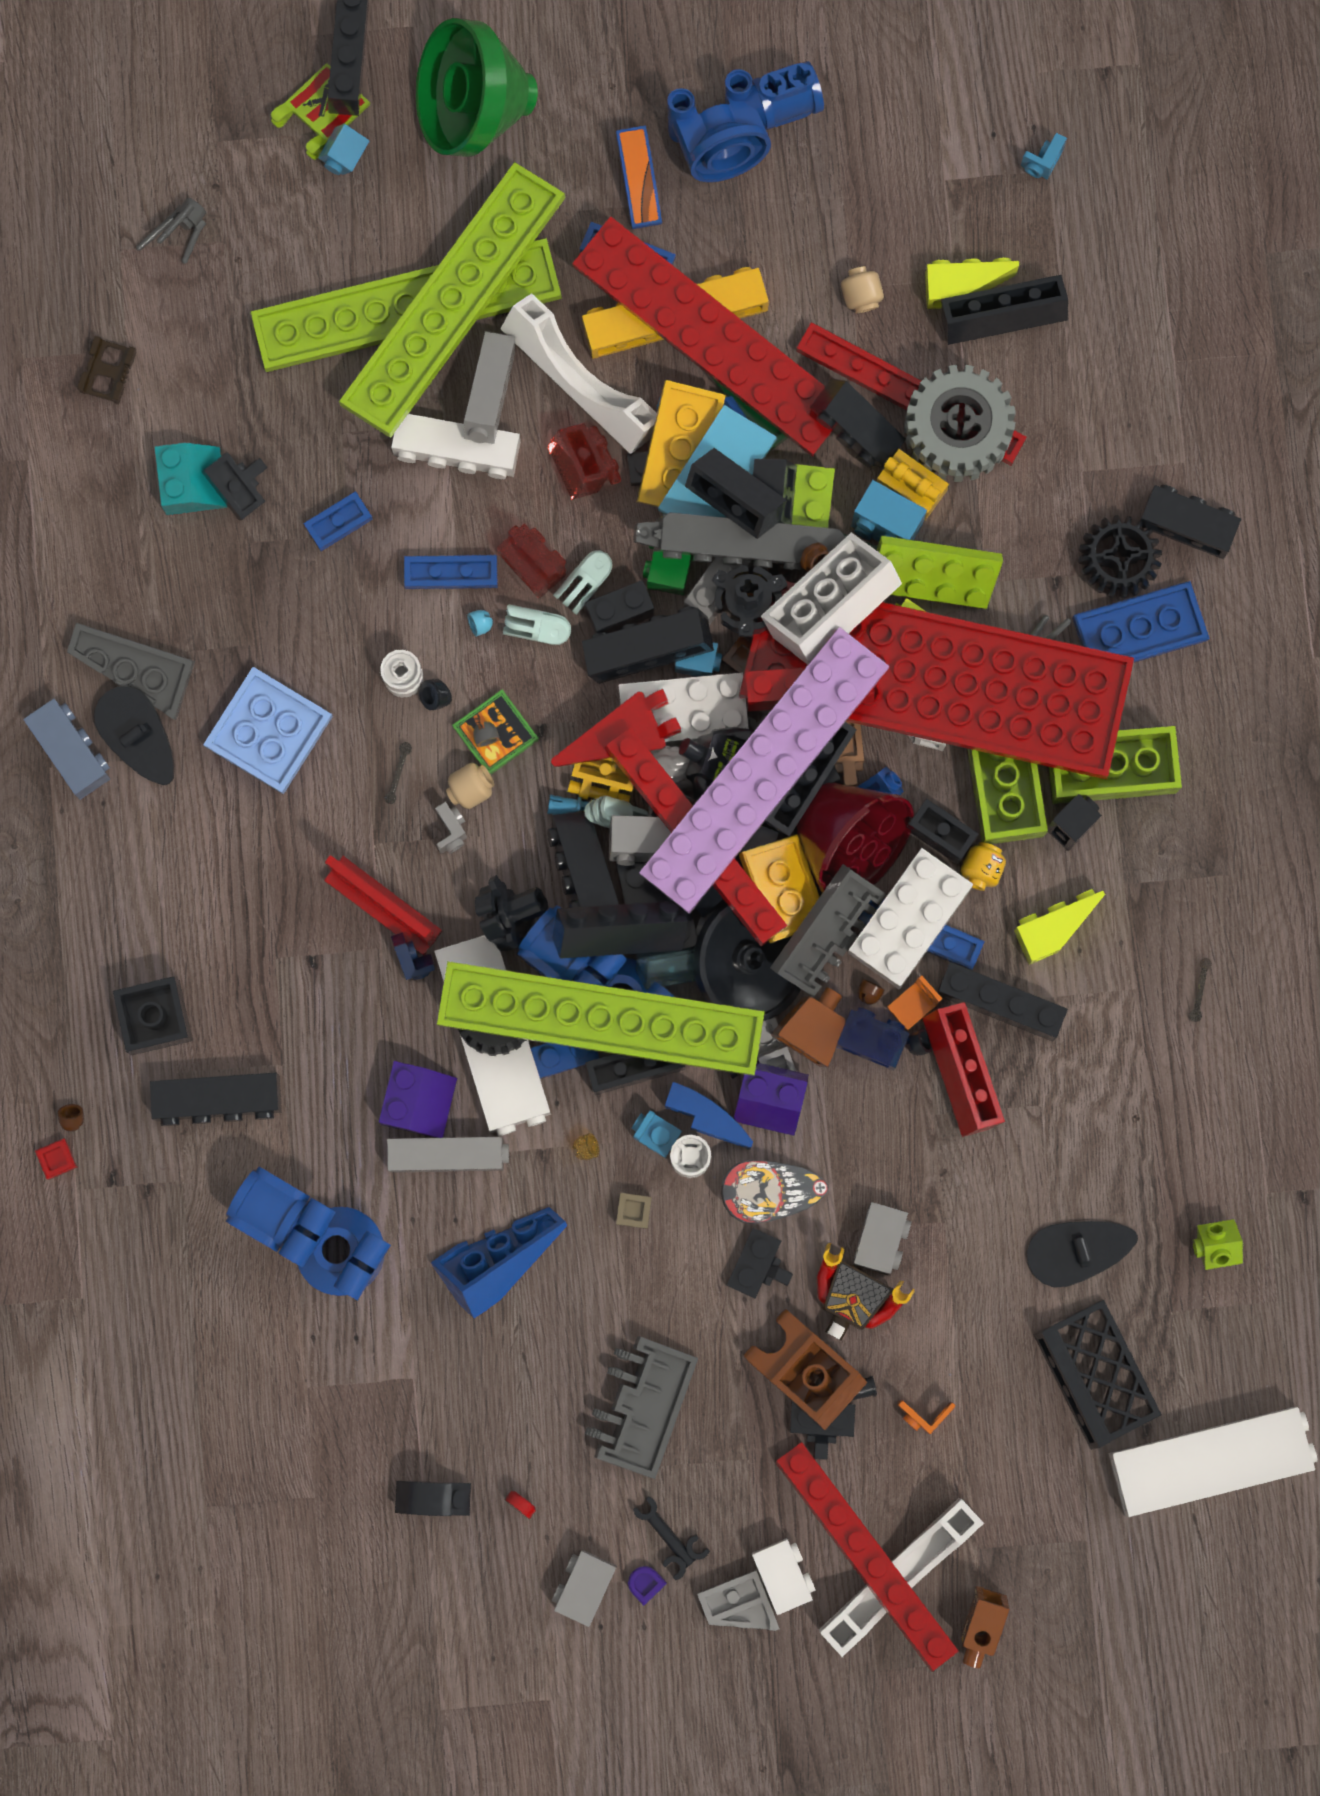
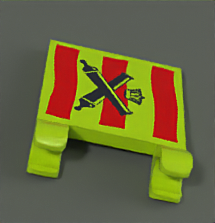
(311, 107)

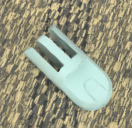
(591, 573)
(536, 625)
(602, 809)

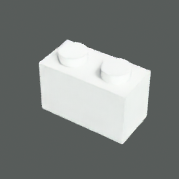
(783, 1576)

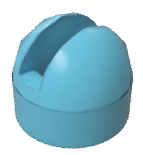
(479, 622)

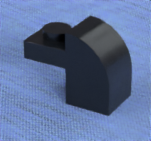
(433, 1498)

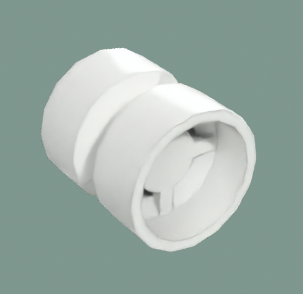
(402, 673)
(690, 1156)

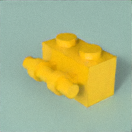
(913, 481)
(603, 772)

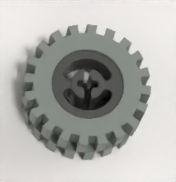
(926, 419)

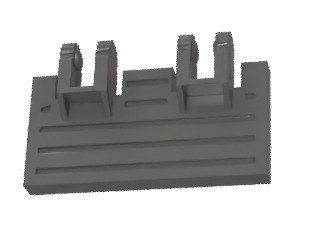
(827, 930)
(647, 1408)

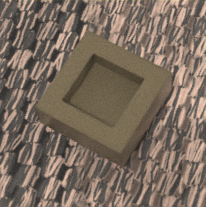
(633, 1210)

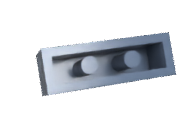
(68, 748)

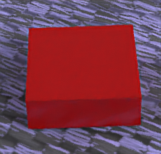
(56, 1159)

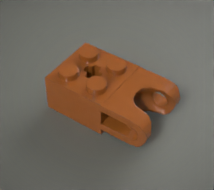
(798, 1367)

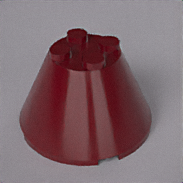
(853, 829)

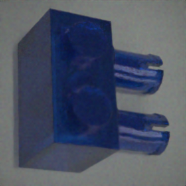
(873, 1039)

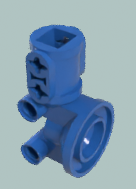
(734, 135)
(610, 970)
(286, 1220)

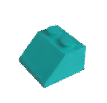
(181, 481)

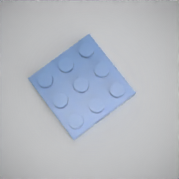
(268, 730)

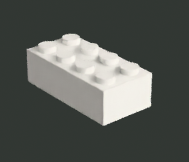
(831, 596)
(696, 702)
(910, 918)

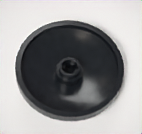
(737, 970)

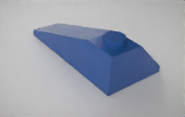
(489, 1268)

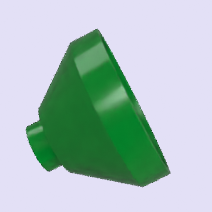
(469, 88)

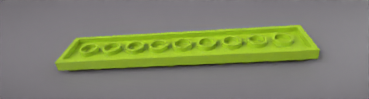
(452, 300)
(368, 312)
(600, 1018)

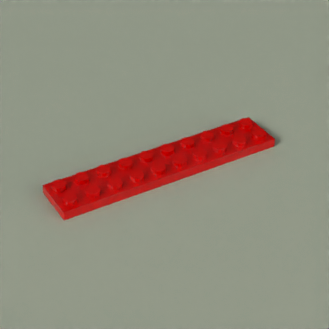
(705, 332)

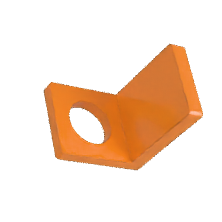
(914, 1003)
(916, 1421)

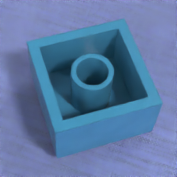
(886, 514)

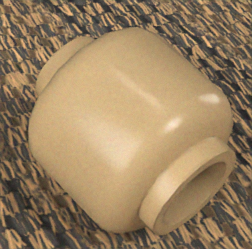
(862, 290)
(470, 785)

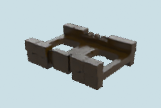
(97, 367)

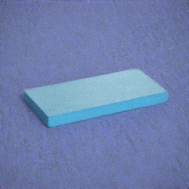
(733, 437)

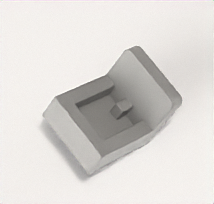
(452, 820)

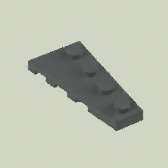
(132, 664)

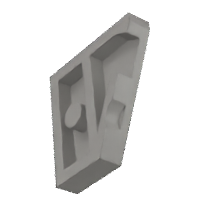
(739, 1603)

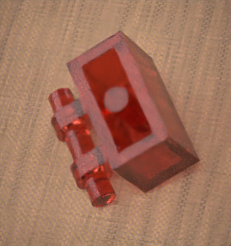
(583, 460)
(532, 559)

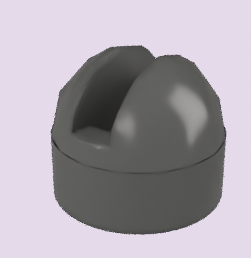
(486, 735)

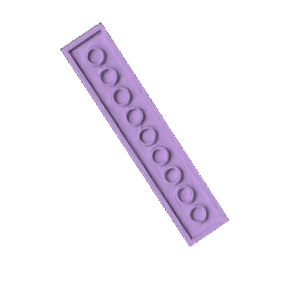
(764, 770)

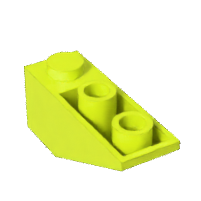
(970, 276)
(1050, 932)

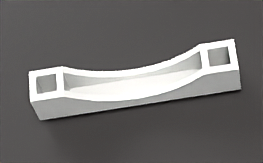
(538, 335)
(913, 1563)

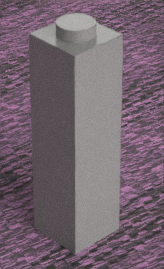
(489, 388)
(447, 1154)

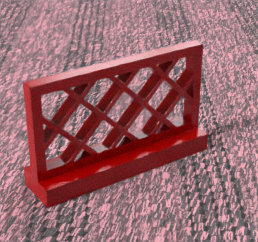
(381, 903)

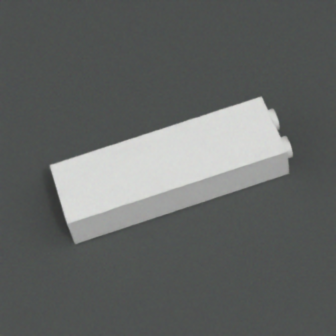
(505, 1083)
(1213, 1461)

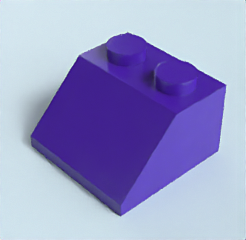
(771, 1099)
(417, 1100)

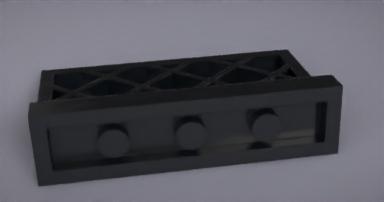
(1073, 1386)

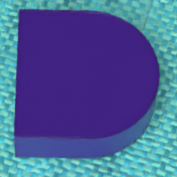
(645, 1583)

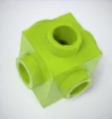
(1218, 1244)

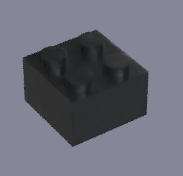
(152, 1015)

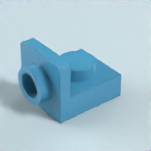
(1045, 162)
(655, 1133)

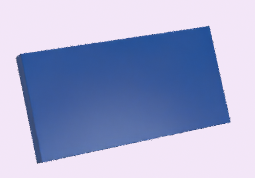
(1145, 624)

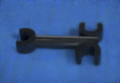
(684, 1555)

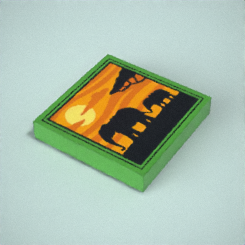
(511, 726)

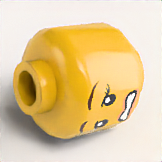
(983, 866)

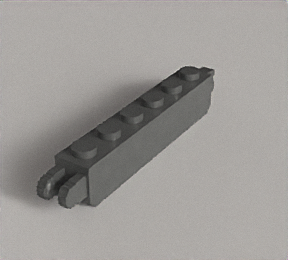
(722, 538)

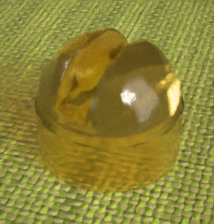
(586, 1147)

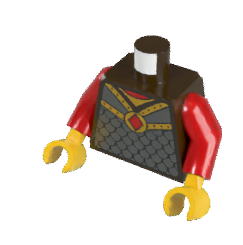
(855, 1296)

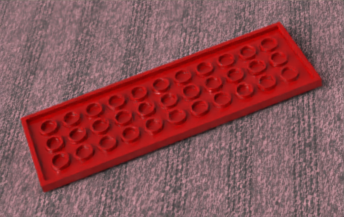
(982, 688)

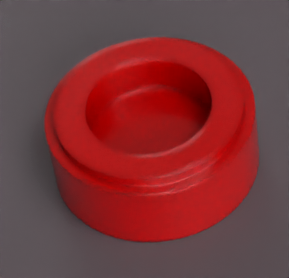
(520, 1504)

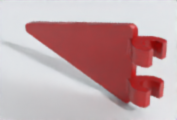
(633, 714)

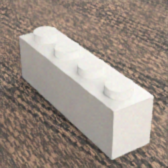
(444, 444)

